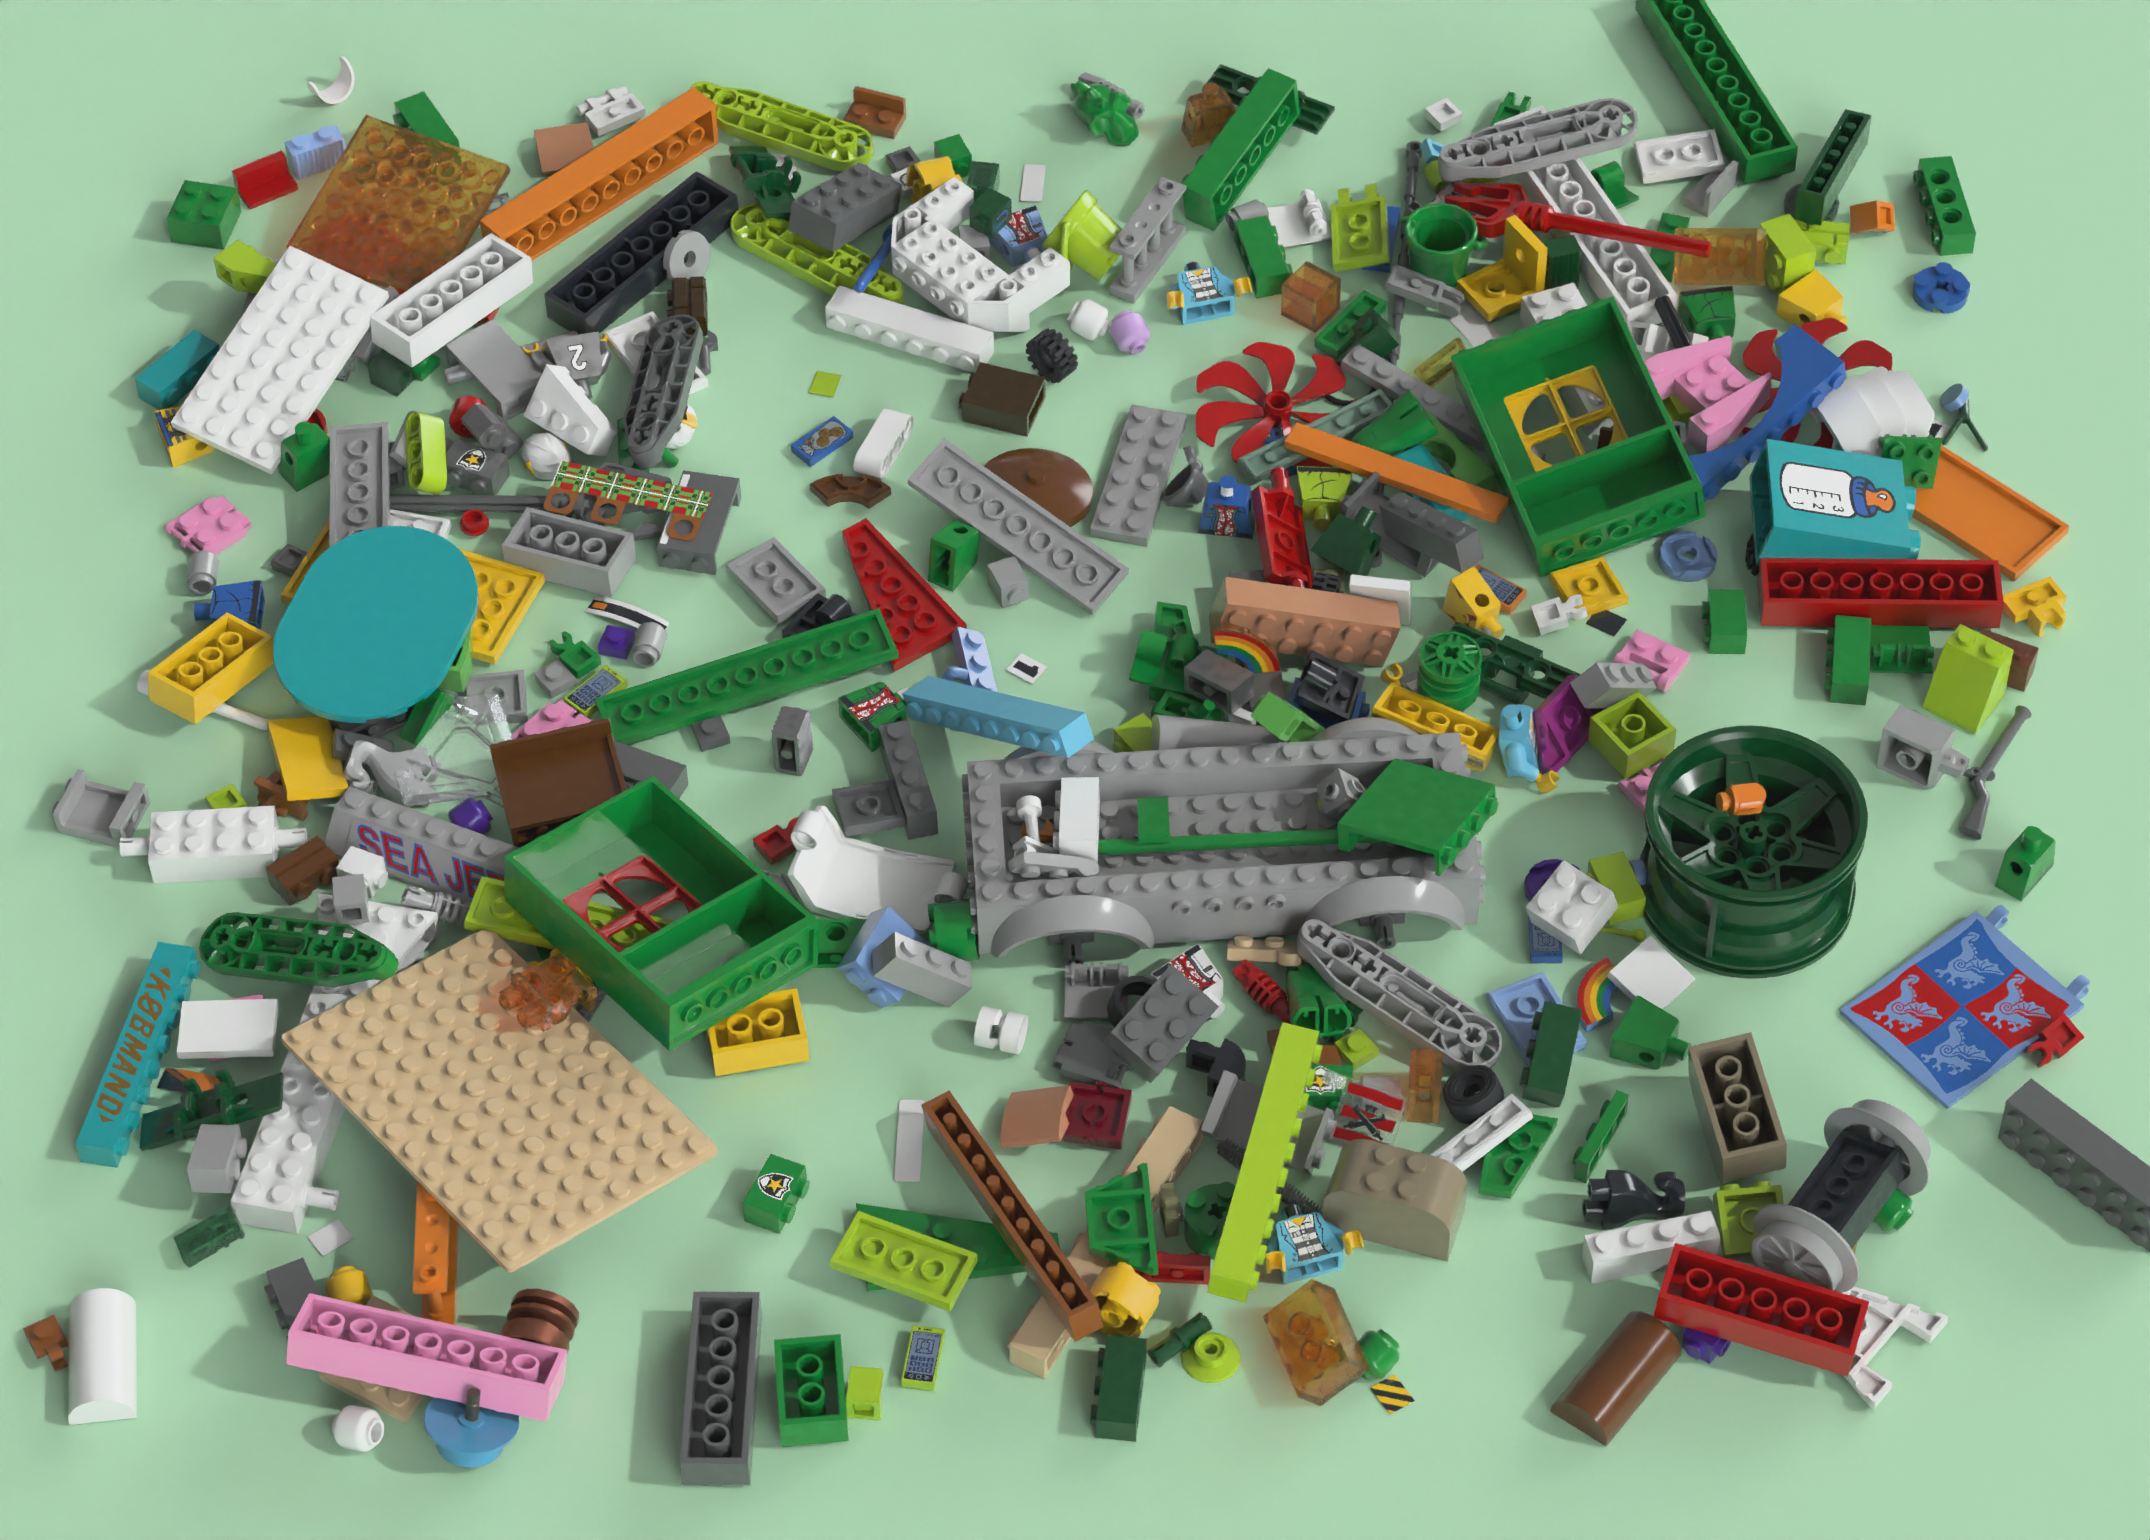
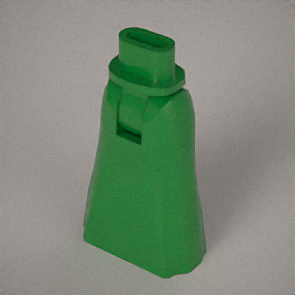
(1398, 427)
(1314, 1002)

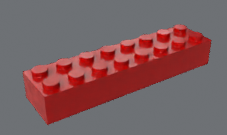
(1880, 589)

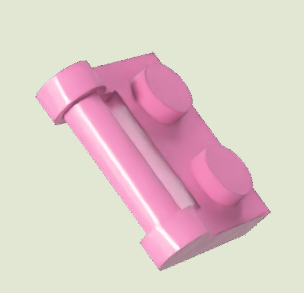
(1656, 656)

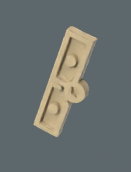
(1271, 950)

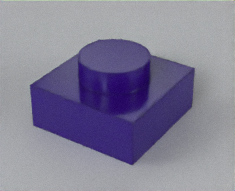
(616, 642)

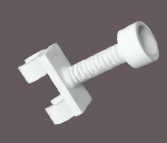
(1029, 809)

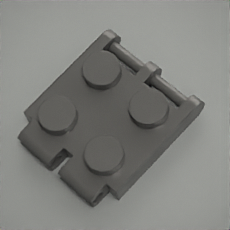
(1088, 1057)

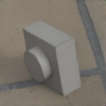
(555, 679)

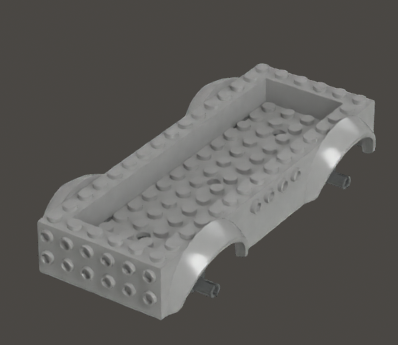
(1210, 891)

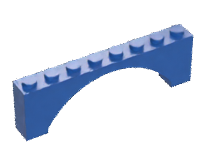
(1805, 381)

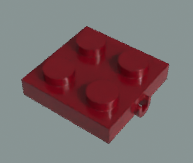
(1097, 1115)

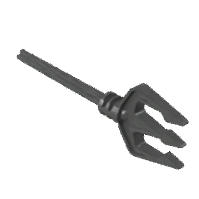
(518, 504)

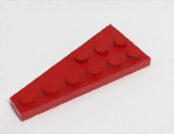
(909, 605)

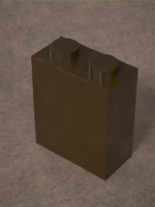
(1002, 399)

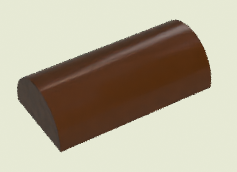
(1618, 1377)

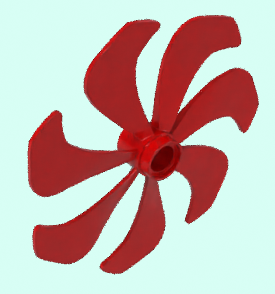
(1761, 359)
(1273, 407)

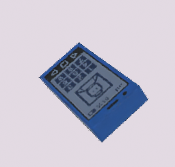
(1543, 946)

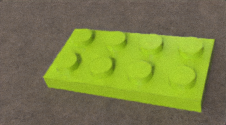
(903, 1261)

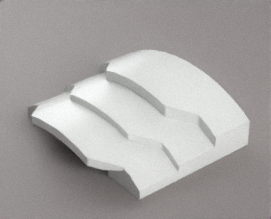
(1872, 407)

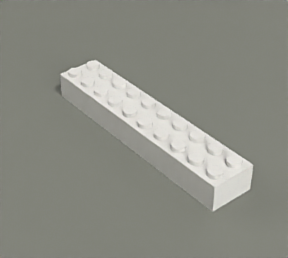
(1606, 264)

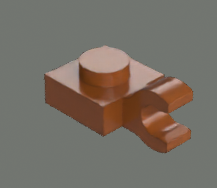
(48, 1339)

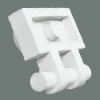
(611, 110)

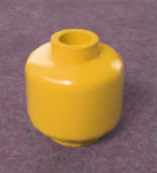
(349, 1285)

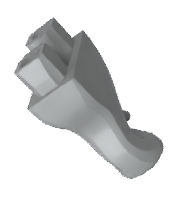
(382, 765)

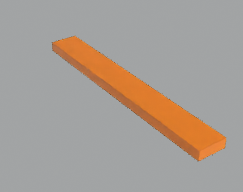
(1396, 472)

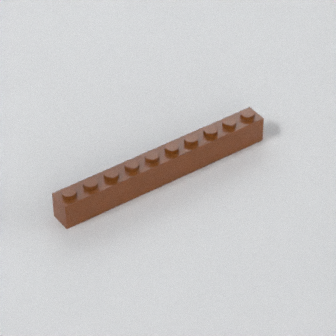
(1012, 1216)

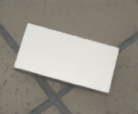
(628, 342)

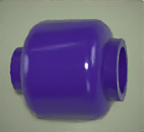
(471, 816)

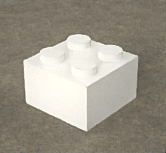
(1572, 907)

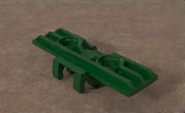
(1312, 111)
(766, 180)
(1518, 660)
(211, 1107)

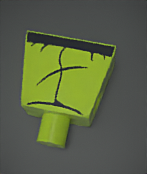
(1321, 493)

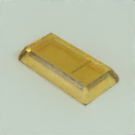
(1439, 365)

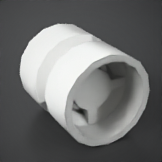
(1011, 1034)

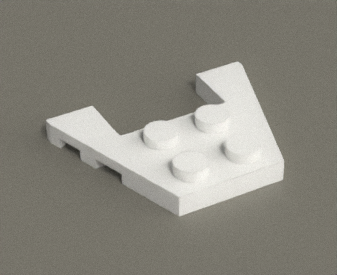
(1879, 1325)

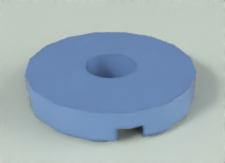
(1687, 569)

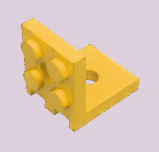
(1516, 275)

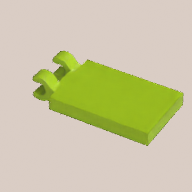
(1359, 230)

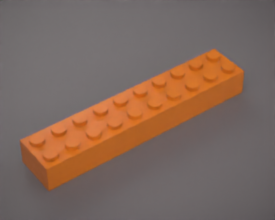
(606, 176)

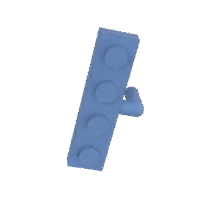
(972, 659)

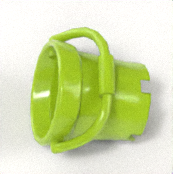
(1085, 237)

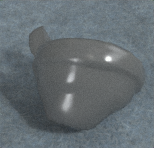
(1188, 485)

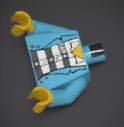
(1205, 293)
(1520, 747)
(1307, 1245)

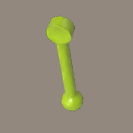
(1638, 935)

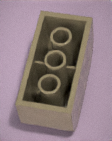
(1736, 1108)
(1397, 1197)

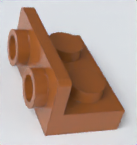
(877, 112)

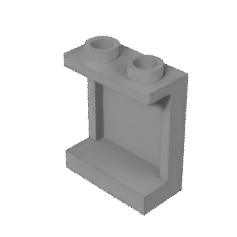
(99, 810)

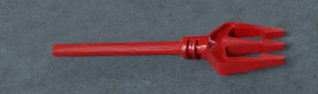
(1512, 200)

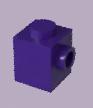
(1703, 1346)

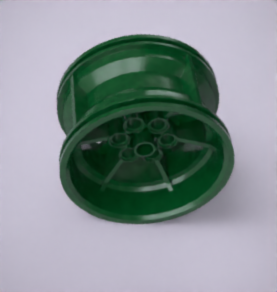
(1760, 926)

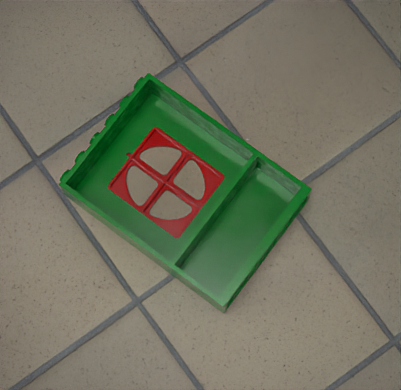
(683, 978)

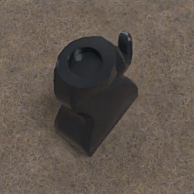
(1626, 1197)

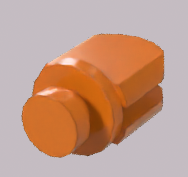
(1741, 799)

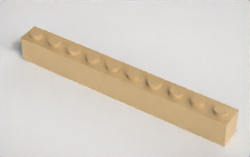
(1167, 1153)

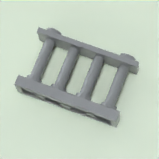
(1147, 240)

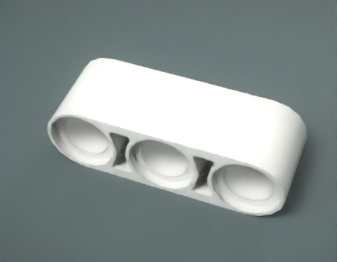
(883, 443)

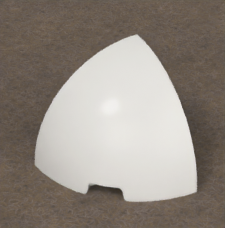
(1655, 339)

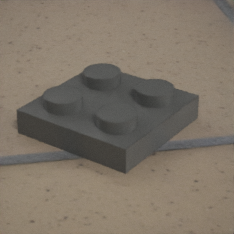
(868, 808)

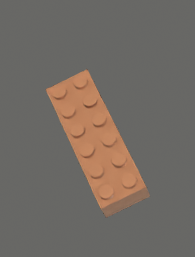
(1309, 619)

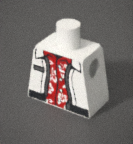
(1201, 972)

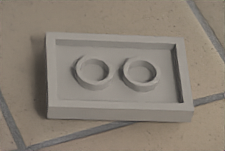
(775, 580)

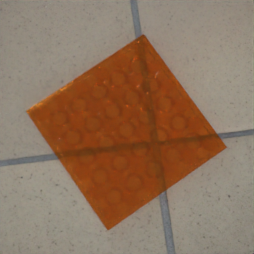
(398, 205)

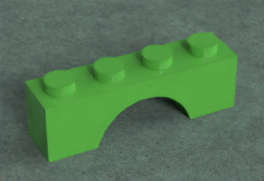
(1461, 459)
(1284, 719)

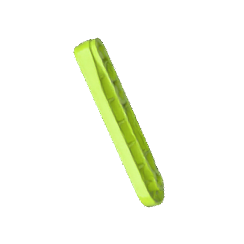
(788, 127)
(806, 260)

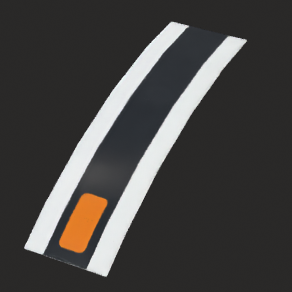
(623, 612)

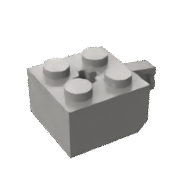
(1919, 749)

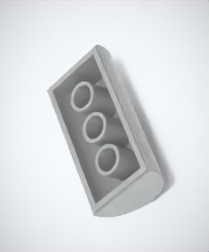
(1184, 733)

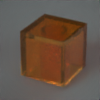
(1310, 296)

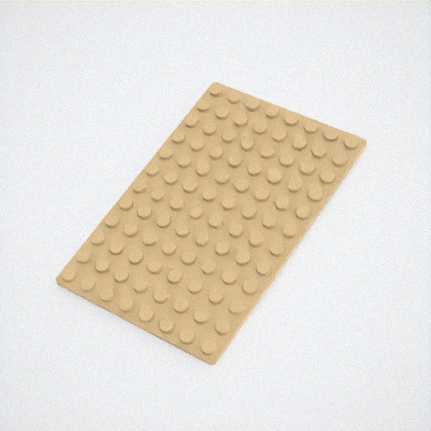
(496, 1120)

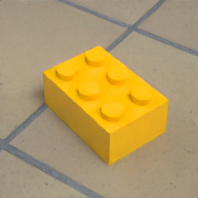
(760, 1035)

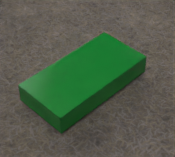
(1153, 819)

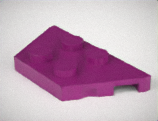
(1561, 726)

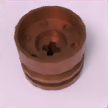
(541, 1318)

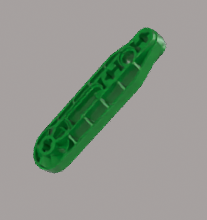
(239, 950)

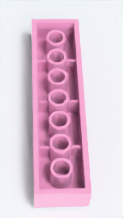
(426, 1356)

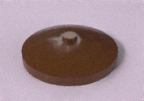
(1048, 480)

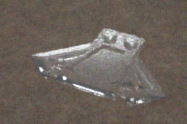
(457, 755)

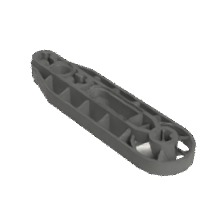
(657, 413)

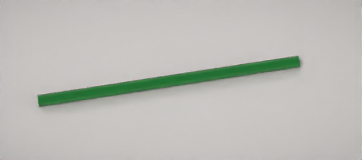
(1223, 842)

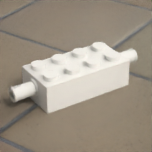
(212, 843)

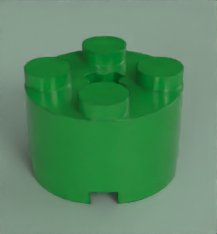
(952, 929)
(1206, 1216)

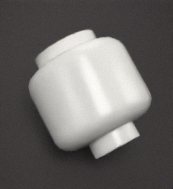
(1089, 319)
(358, 1428)

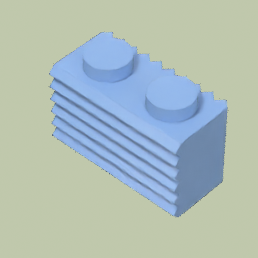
(314, 151)

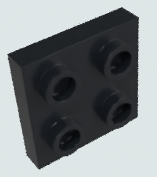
(818, 613)
(1328, 688)

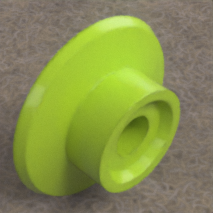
(1213, 1367)

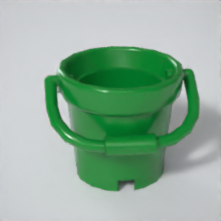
(1441, 241)

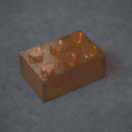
(1734, 259)
(1316, 1342)

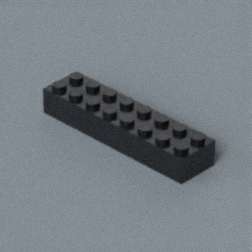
(633, 260)

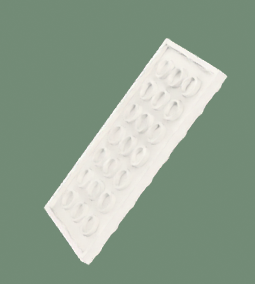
(279, 359)

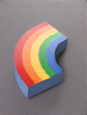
(1595, 996)

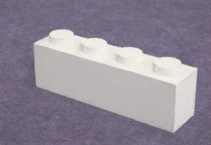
(1646, 1246)

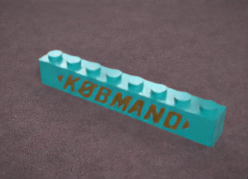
(138, 1055)

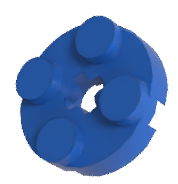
(1944, 277)

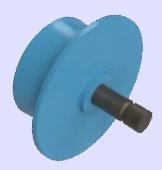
(467, 1432)

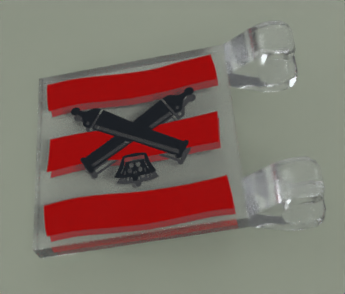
(1365, 1110)

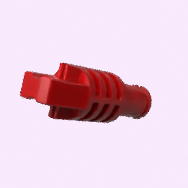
(1262, 990)

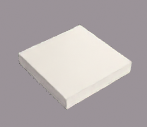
(1651, 974)

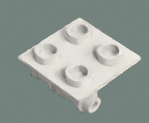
(1300, 221)

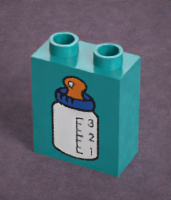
(1830, 505)

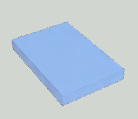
(1516, 1007)

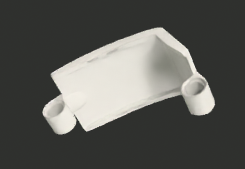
(856, 878)

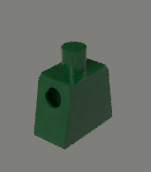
(1350, 543)

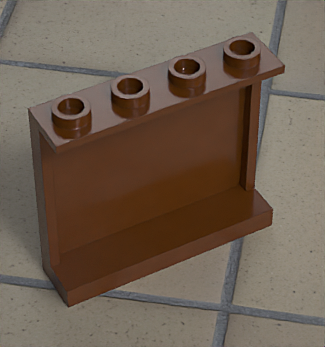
(555, 777)

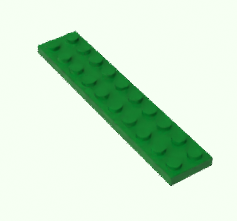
(748, 677)

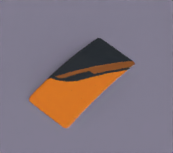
(174, 1079)

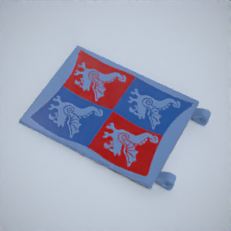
(1963, 1007)

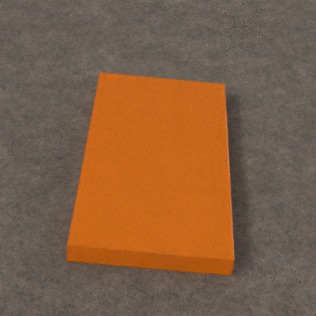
(1986, 516)

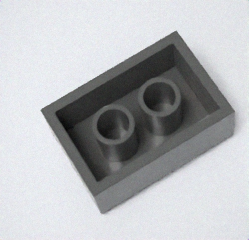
(1161, 1023)

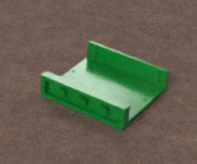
(1420, 811)

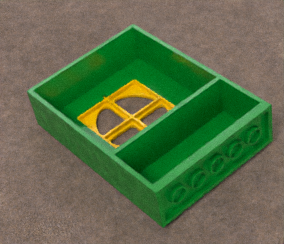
(1600, 497)

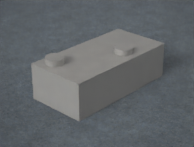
(571, 551)

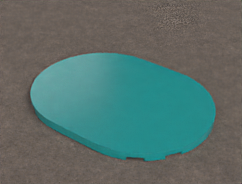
(375, 624)

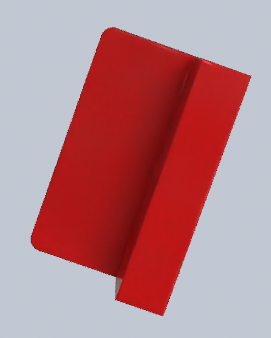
(264, 180)

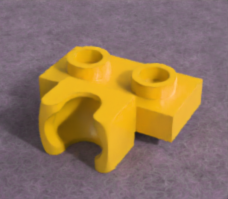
(2037, 603)

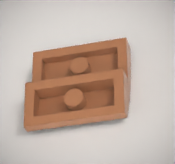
(561, 146)
(1035, 1116)

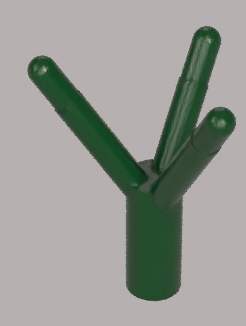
(1964, 417)

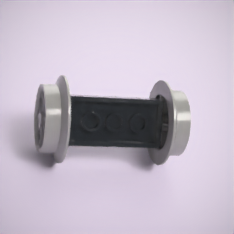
(1867, 1158)

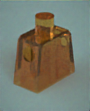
(1206, 114)
(1424, 1075)

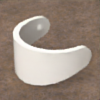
(340, 88)

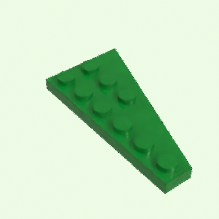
(976, 1236)

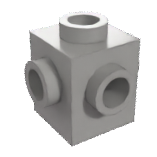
(1339, 793)

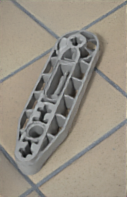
(1539, 141)
(1399, 995)

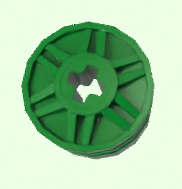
(1450, 669)

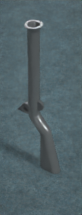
(1975, 820)

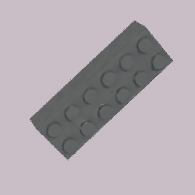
(2079, 1159)
(721, 1388)

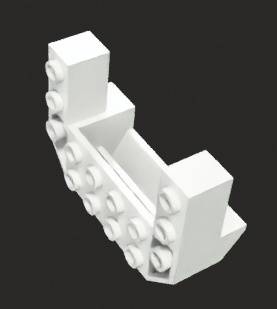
(960, 277)

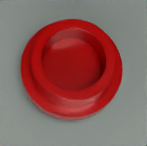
(474, 523)

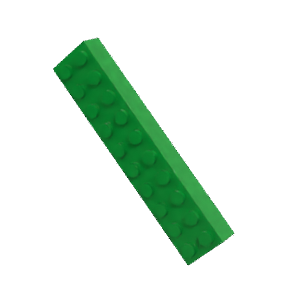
(1721, 87)

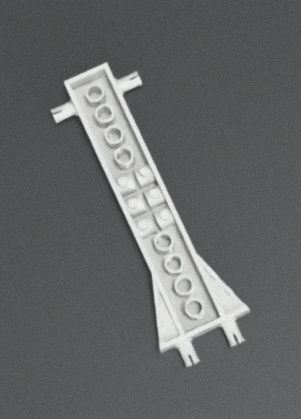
(295, 1141)

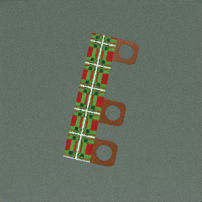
(622, 489)

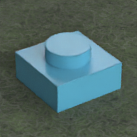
(1430, 150)

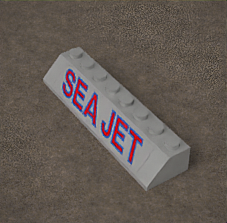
(416, 845)

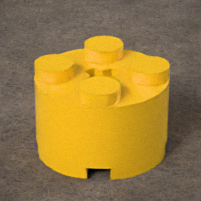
(928, 176)
(1124, 1300)

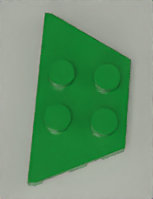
(1122, 1221)

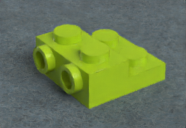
(1736, 1211)

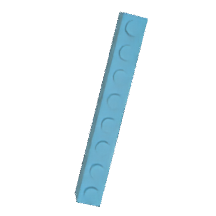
(998, 716)

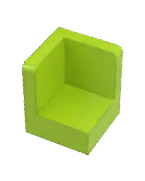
(864, 1393)

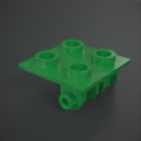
(1917, 455)
(1901, 649)

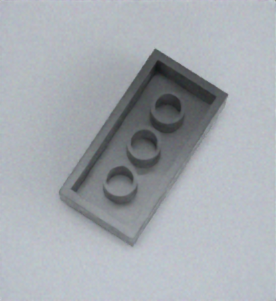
(845, 207)

